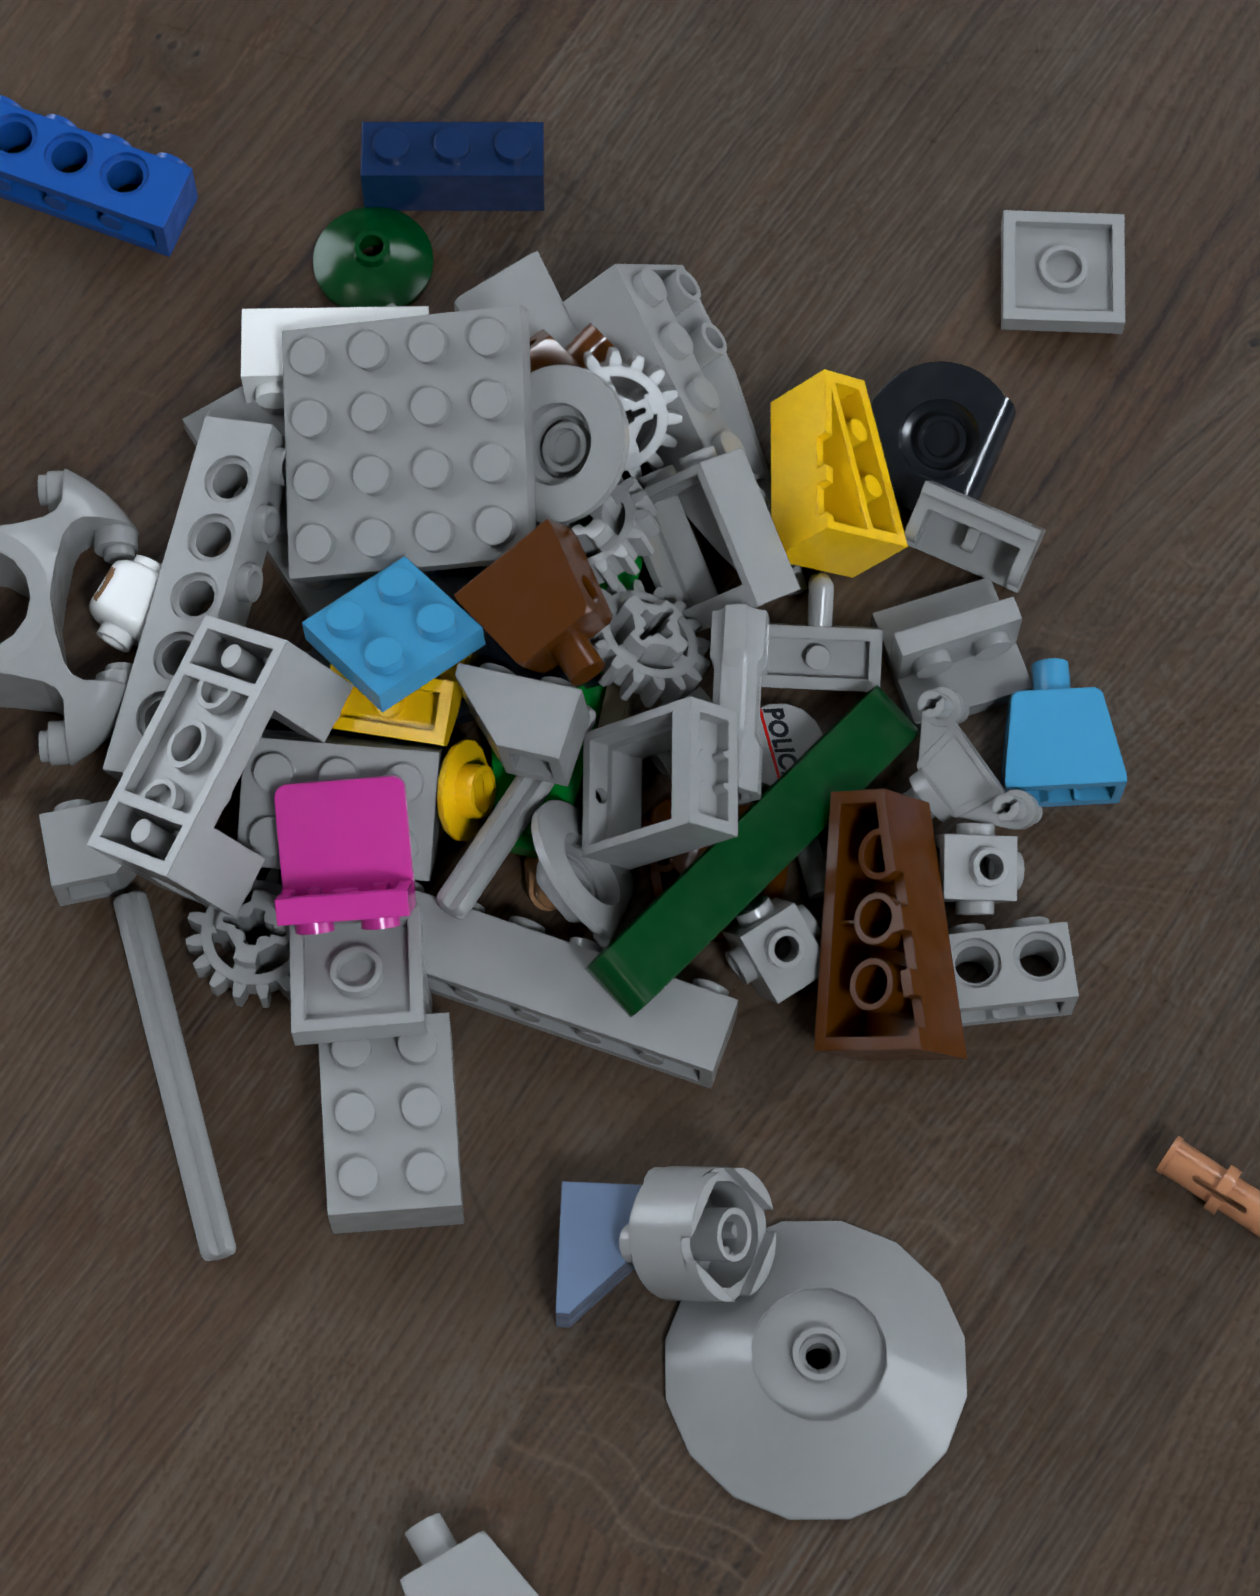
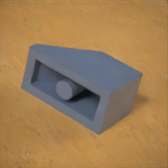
(589, 1245)

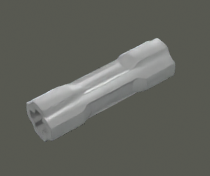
(738, 661)

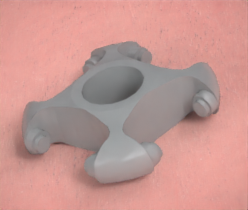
(39, 564)

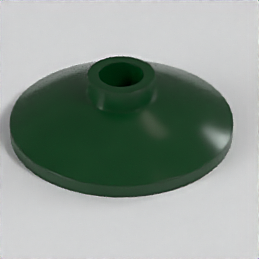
(360, 280)

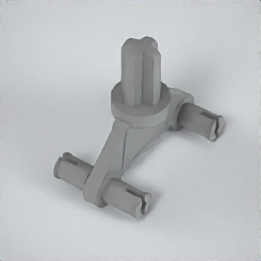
(956, 776)

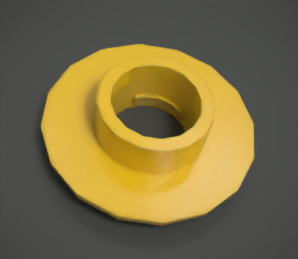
(464, 790)

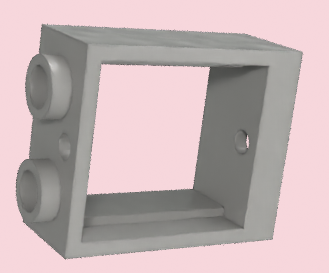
(743, 523)
(703, 783)

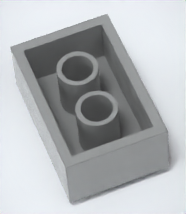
(295, 758)
(391, 1131)

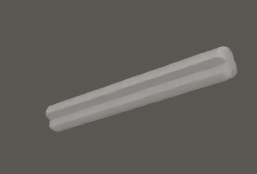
(494, 843)

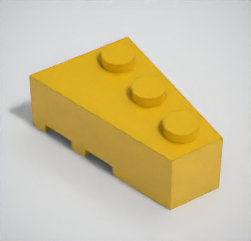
(831, 478)

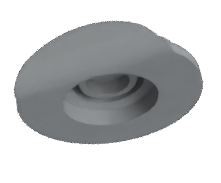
(576, 442)
(578, 885)

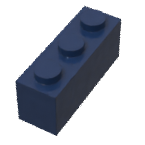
(453, 166)

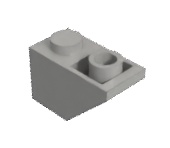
(527, 721)
(75, 868)

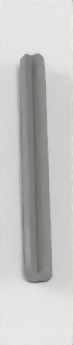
(174, 1076)

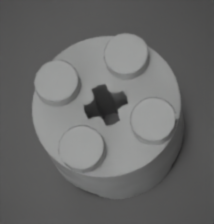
(700, 1233)

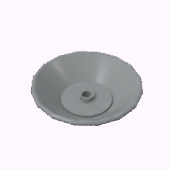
(833, 1435)

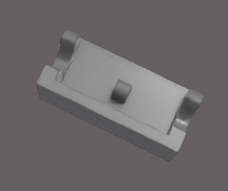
(973, 535)

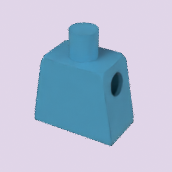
(1061, 742)

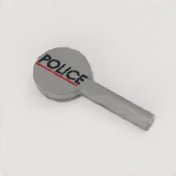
(784, 737)

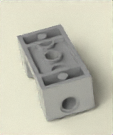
(170, 803)

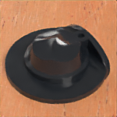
(942, 428)

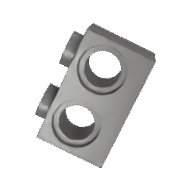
(1010, 990)

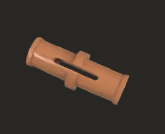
(1213, 1183)

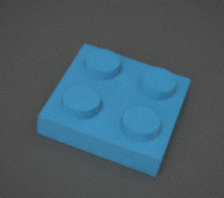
(393, 633)

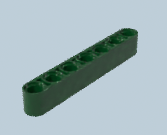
(738, 869)

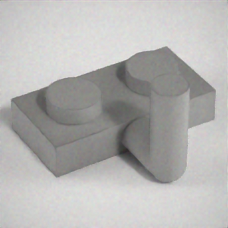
(823, 654)

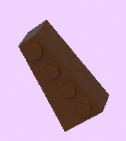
(885, 935)

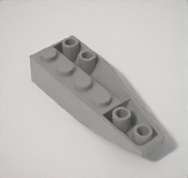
(662, 317)

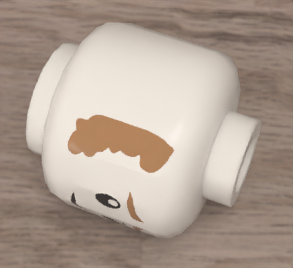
(124, 601)

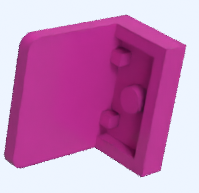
(344, 853)

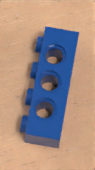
(89, 197)

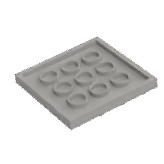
(408, 442)

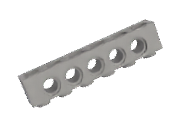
(191, 573)

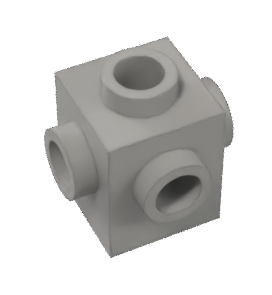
(978, 868)
(774, 947)

